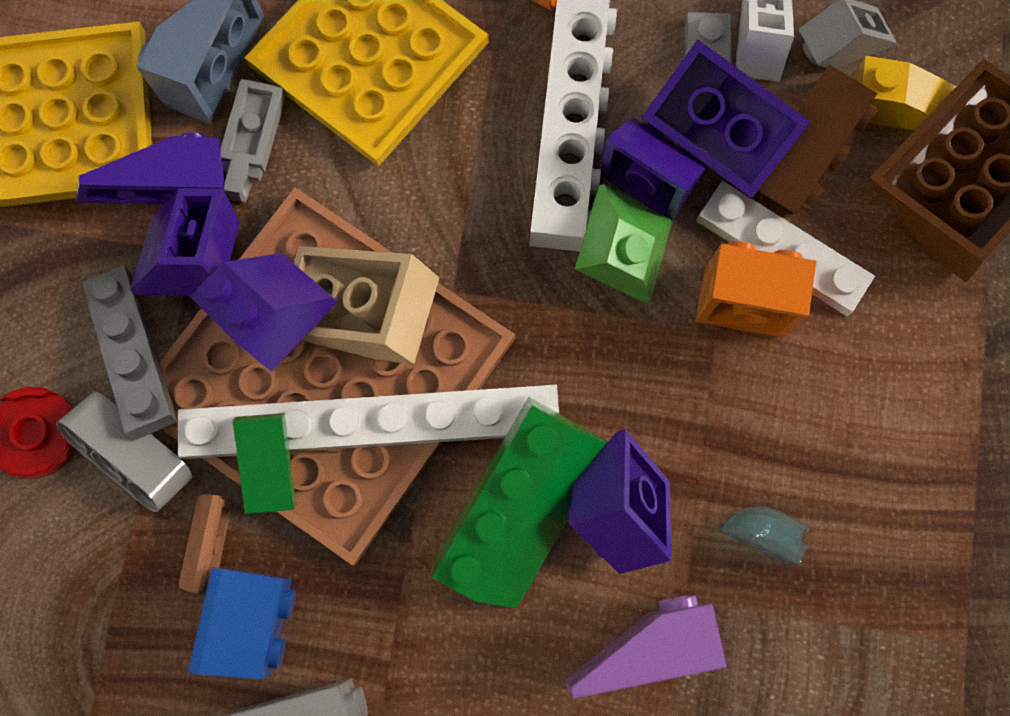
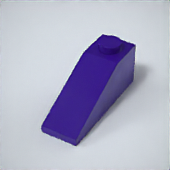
(155, 172)

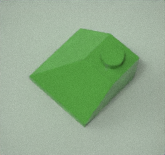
(623, 244)

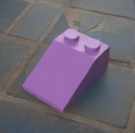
(658, 647)

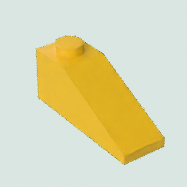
(903, 90)

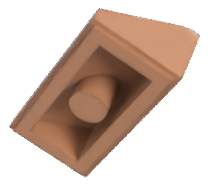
(205, 542)

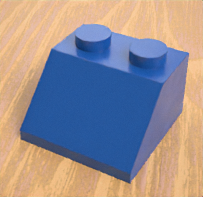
(242, 624)

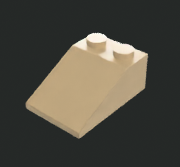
(379, 300)

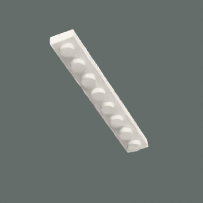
(367, 420)

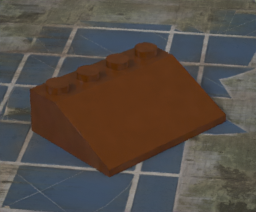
(955, 174)

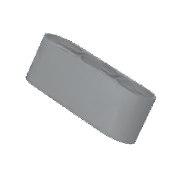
(139, 466)

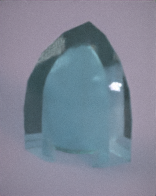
(769, 533)

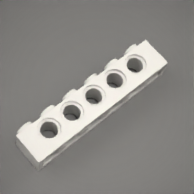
(551, 223)

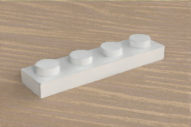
(740, 218)

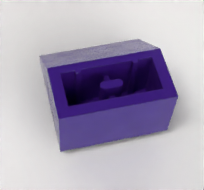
(186, 242)

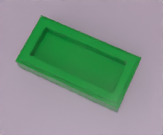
(264, 463)

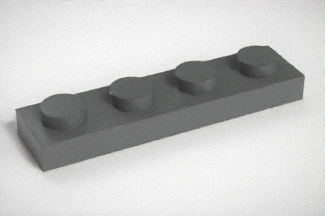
(129, 354)

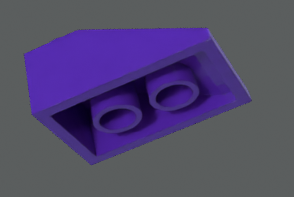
(725, 118)

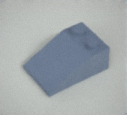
(199, 54)

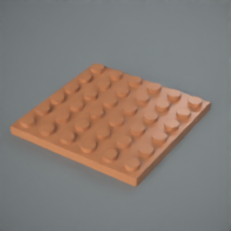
(347, 491)

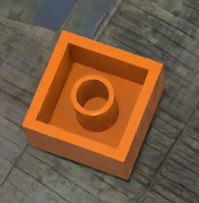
(756, 289)

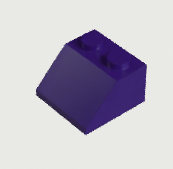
(651, 167)
(264, 305)
(623, 506)

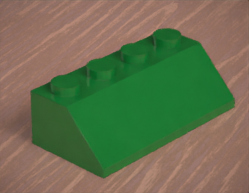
(516, 508)

